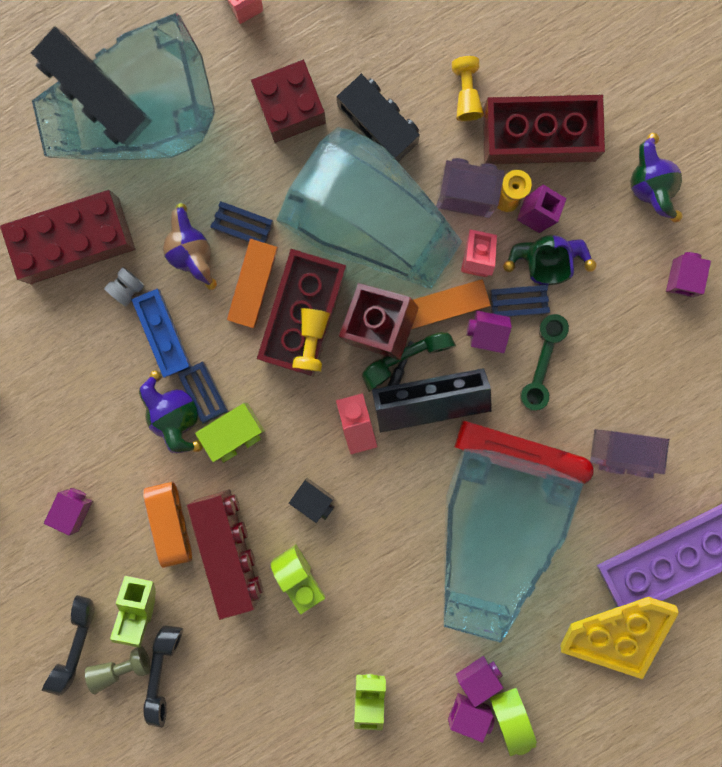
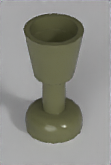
(103, 675)

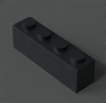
(90, 86)
(432, 400)

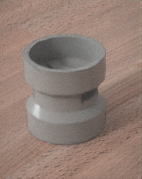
(119, 291)

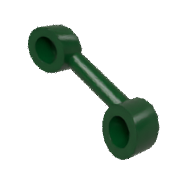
(552, 331)
(379, 370)

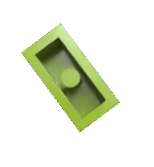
(230, 432)

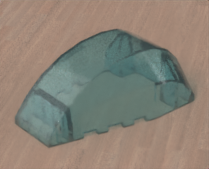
(161, 74)
(369, 210)
(500, 537)

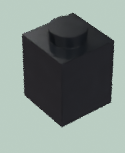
(312, 501)

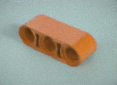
(167, 524)

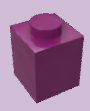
(541, 209)
(688, 275)
(489, 331)
(68, 511)
(480, 680)
(471, 720)

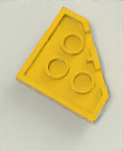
(623, 636)

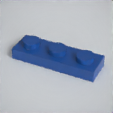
(161, 333)

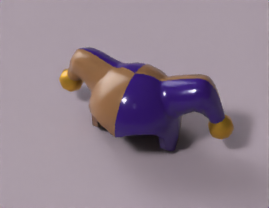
(188, 248)

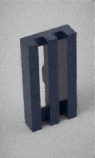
(220, 216)
(544, 299)
(193, 371)

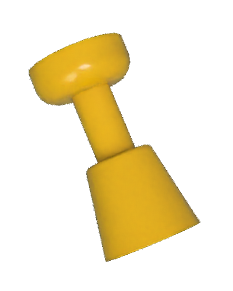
(469, 103)
(514, 188)
(313, 328)

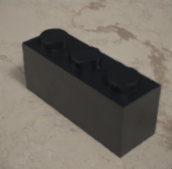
(378, 117)

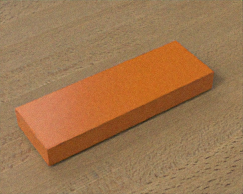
(252, 283)
(451, 303)

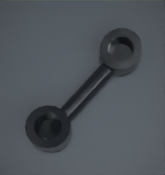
(164, 644)
(63, 675)

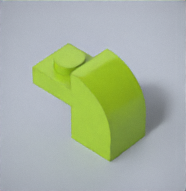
(295, 579)
(135, 611)
(369, 702)
(513, 722)

